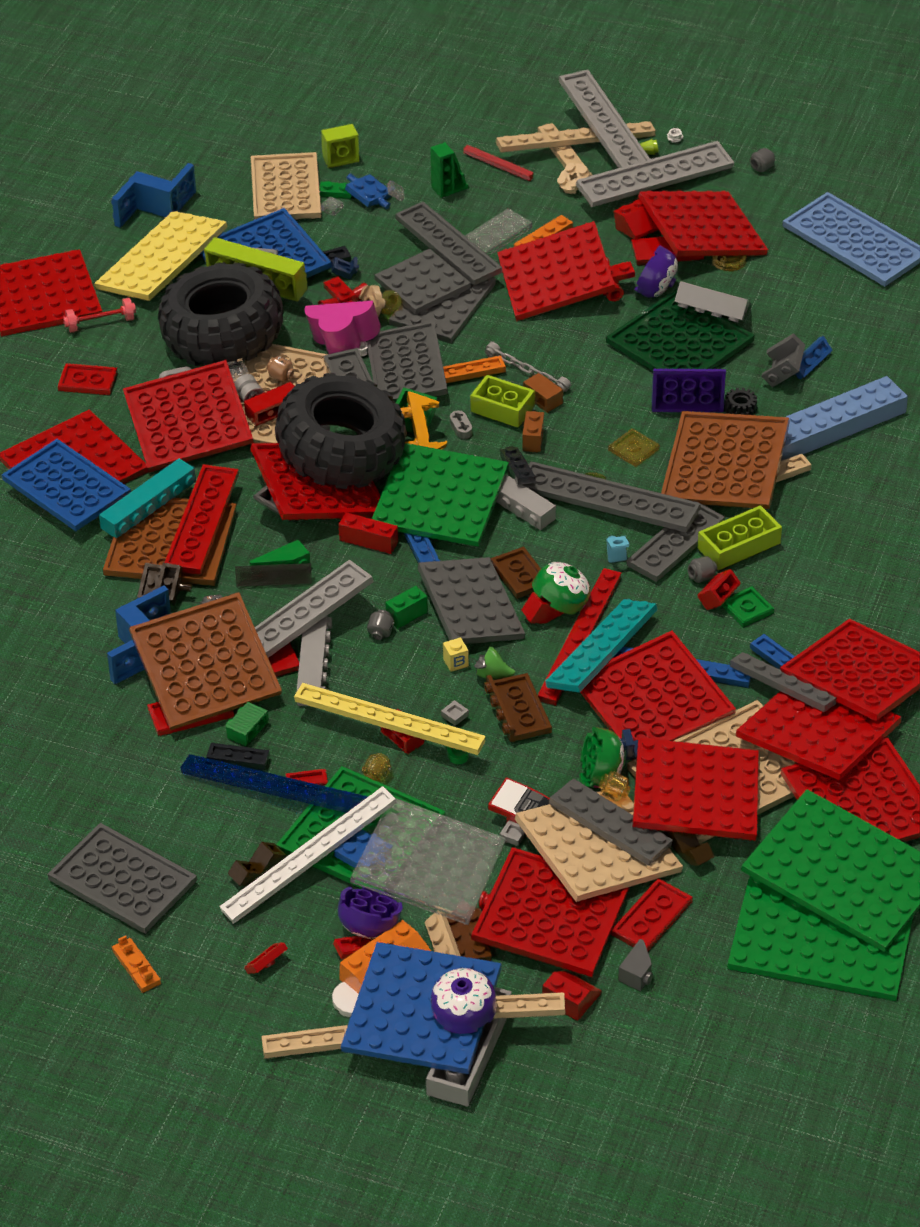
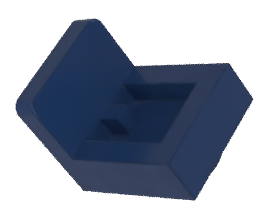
(344, 268)
(629, 745)

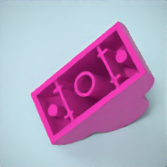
(343, 324)

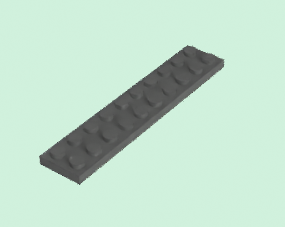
(613, 497)

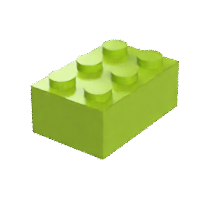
(502, 400)

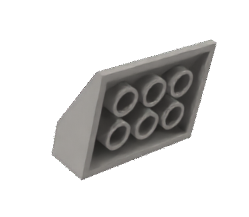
(711, 300)

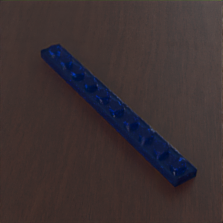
(271, 783)

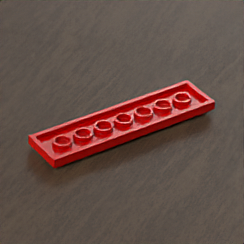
(202, 518)

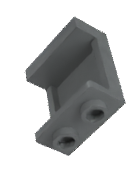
(786, 360)

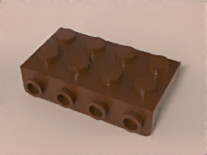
(517, 707)

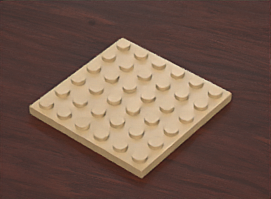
(584, 859)

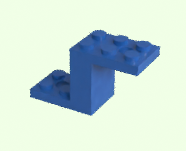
(153, 194)
(131, 615)

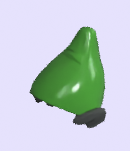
(493, 665)

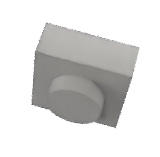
(454, 713)
(513, 833)

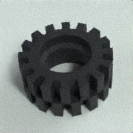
(748, 399)

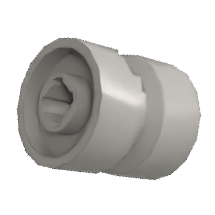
(247, 387)

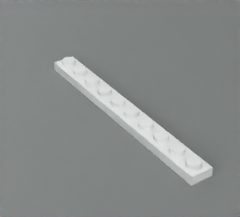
(307, 855)

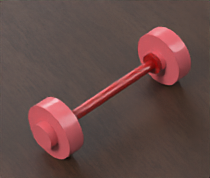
(71, 321)

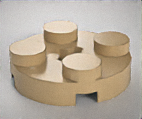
(571, 171)
(373, 293)

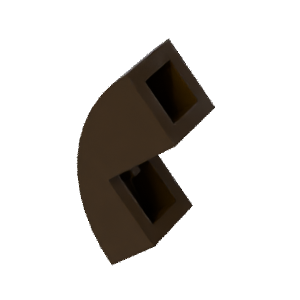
(689, 848)
(264, 858)

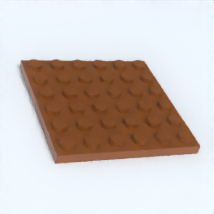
(726, 459)
(152, 539)
(205, 660)

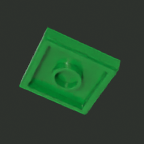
(747, 606)

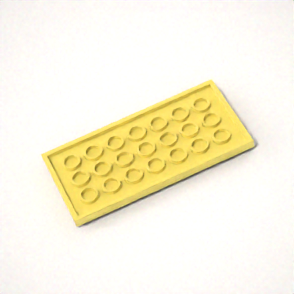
(160, 255)

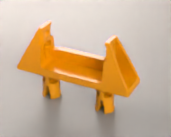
(415, 411)

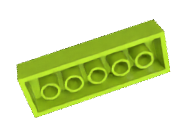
(285, 273)

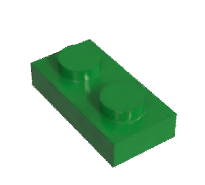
(333, 190)

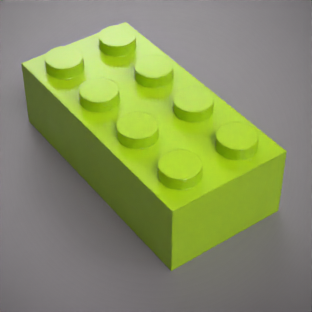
(739, 537)

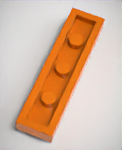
(555, 226)
(474, 369)

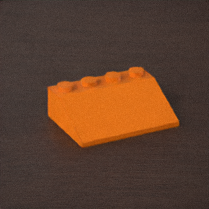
(355, 966)

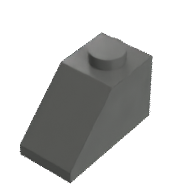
(636, 967)

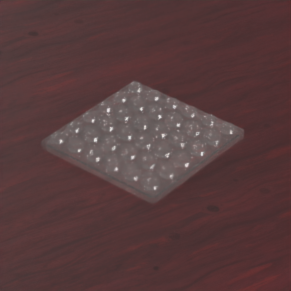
(428, 861)

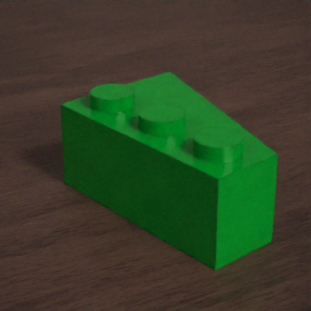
(446, 171)

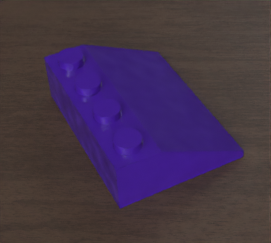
(688, 390)

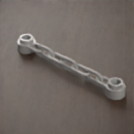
(493, 350)

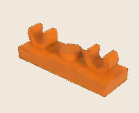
(136, 964)

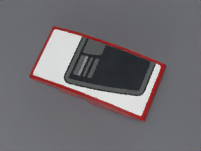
(514, 798)

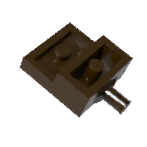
(165, 575)

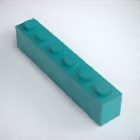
(147, 498)

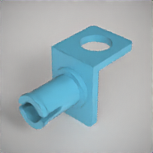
(617, 548)

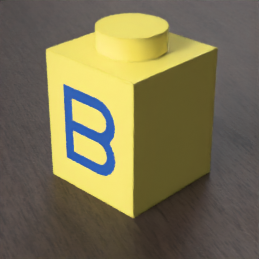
(455, 654)

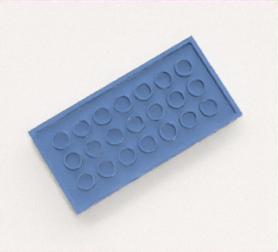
(855, 238)

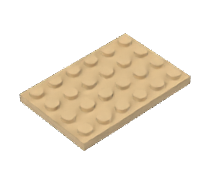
(286, 183)

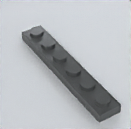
(787, 684)

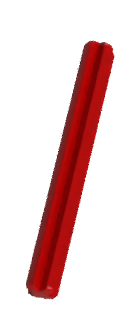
(498, 162)

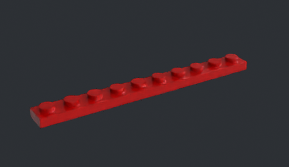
(583, 626)

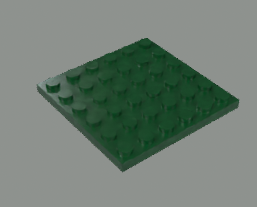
(679, 337)

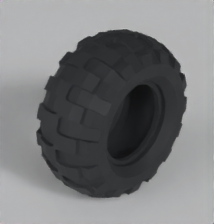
(220, 314)
(334, 456)

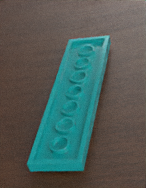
(601, 645)

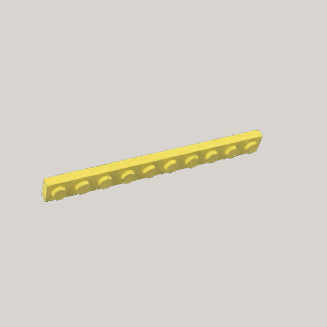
(390, 718)

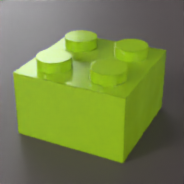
(340, 145)

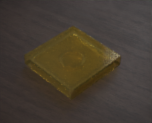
(633, 447)

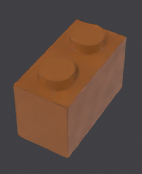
(546, 392)
(533, 431)

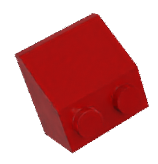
(634, 220)
(577, 993)

